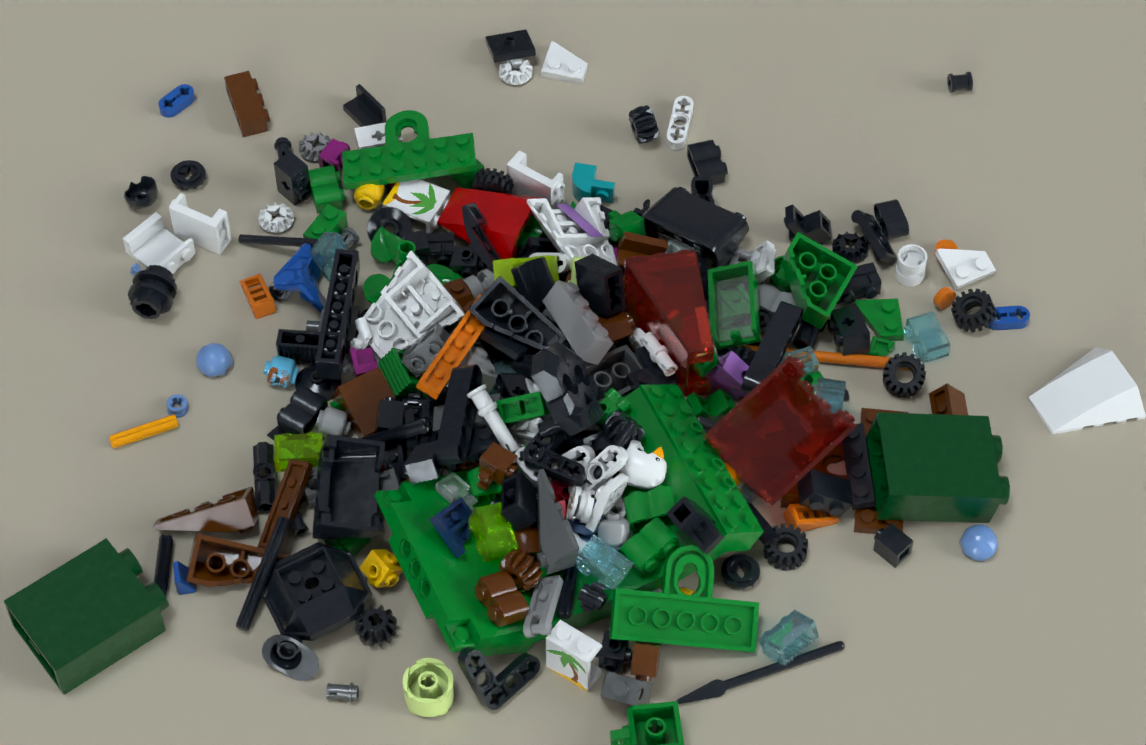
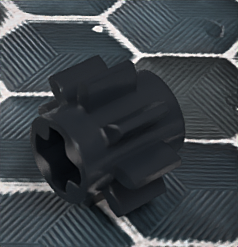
(413, 402)
(592, 597)

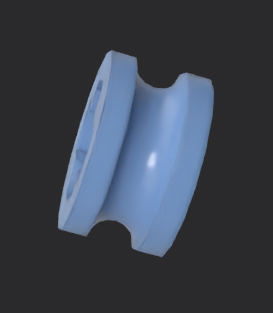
(177, 399)

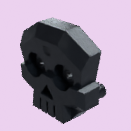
(567, 390)

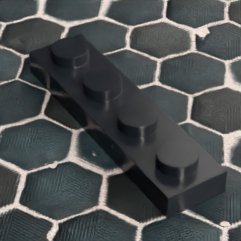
(858, 468)

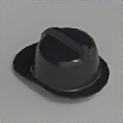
(290, 656)

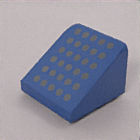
(180, 576)

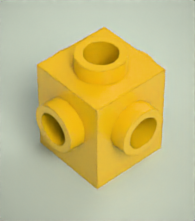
(381, 568)

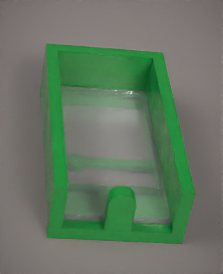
(734, 305)

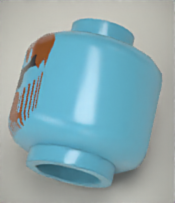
(281, 371)

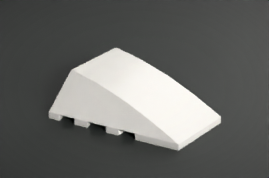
(568, 235)
(410, 308)
(1089, 394)

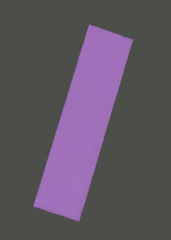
(577, 218)

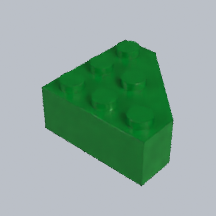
(815, 278)

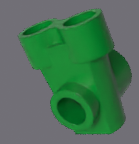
(611, 403)

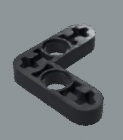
(547, 455)
(496, 684)

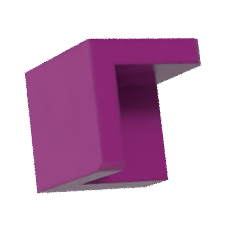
(362, 361)

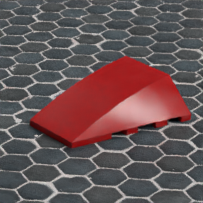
(504, 215)

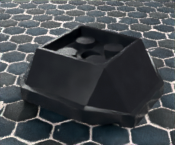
(318, 611)

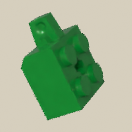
(650, 725)

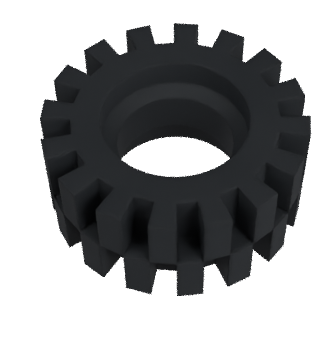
(493, 181)
(971, 300)
(907, 362)
(791, 558)

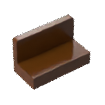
(636, 244)
(948, 401)

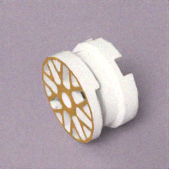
(580, 504)

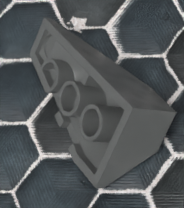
(555, 536)

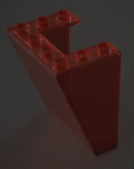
(669, 300)
(778, 432)

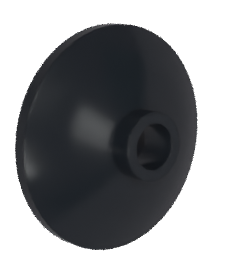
(386, 218)
(323, 386)

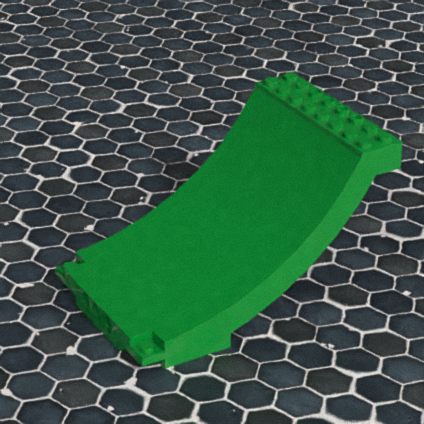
(448, 584)

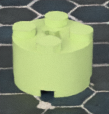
(428, 688)

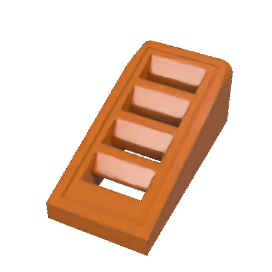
(258, 297)
(795, 515)

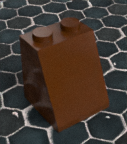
(360, 400)

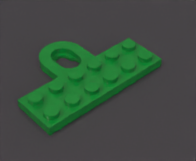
(409, 160)
(683, 618)

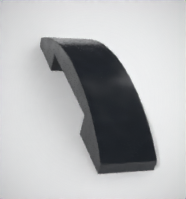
(473, 220)

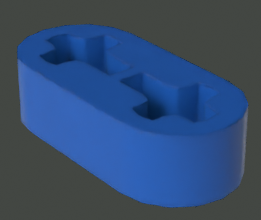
(176, 101)
(1008, 319)

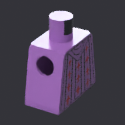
(729, 375)

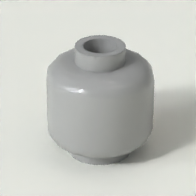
(332, 422)
(614, 530)

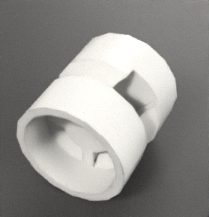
(911, 265)

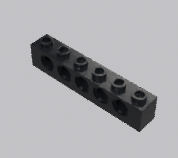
(337, 314)

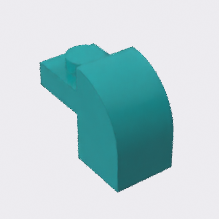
(587, 186)

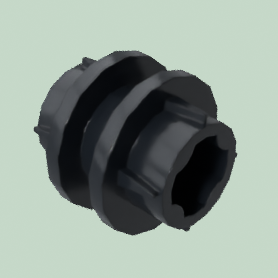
(152, 292)

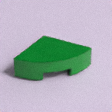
(880, 347)

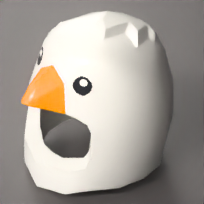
(643, 468)

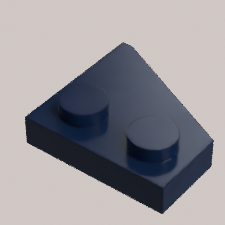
(453, 525)

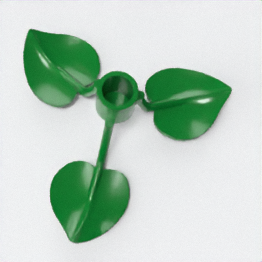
(390, 247)

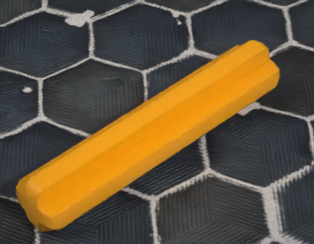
(143, 431)

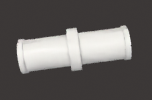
(659, 354)

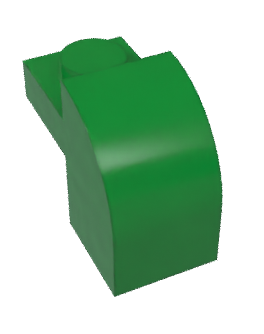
(713, 407)

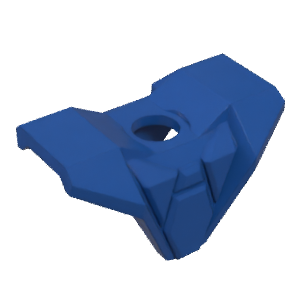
(301, 275)

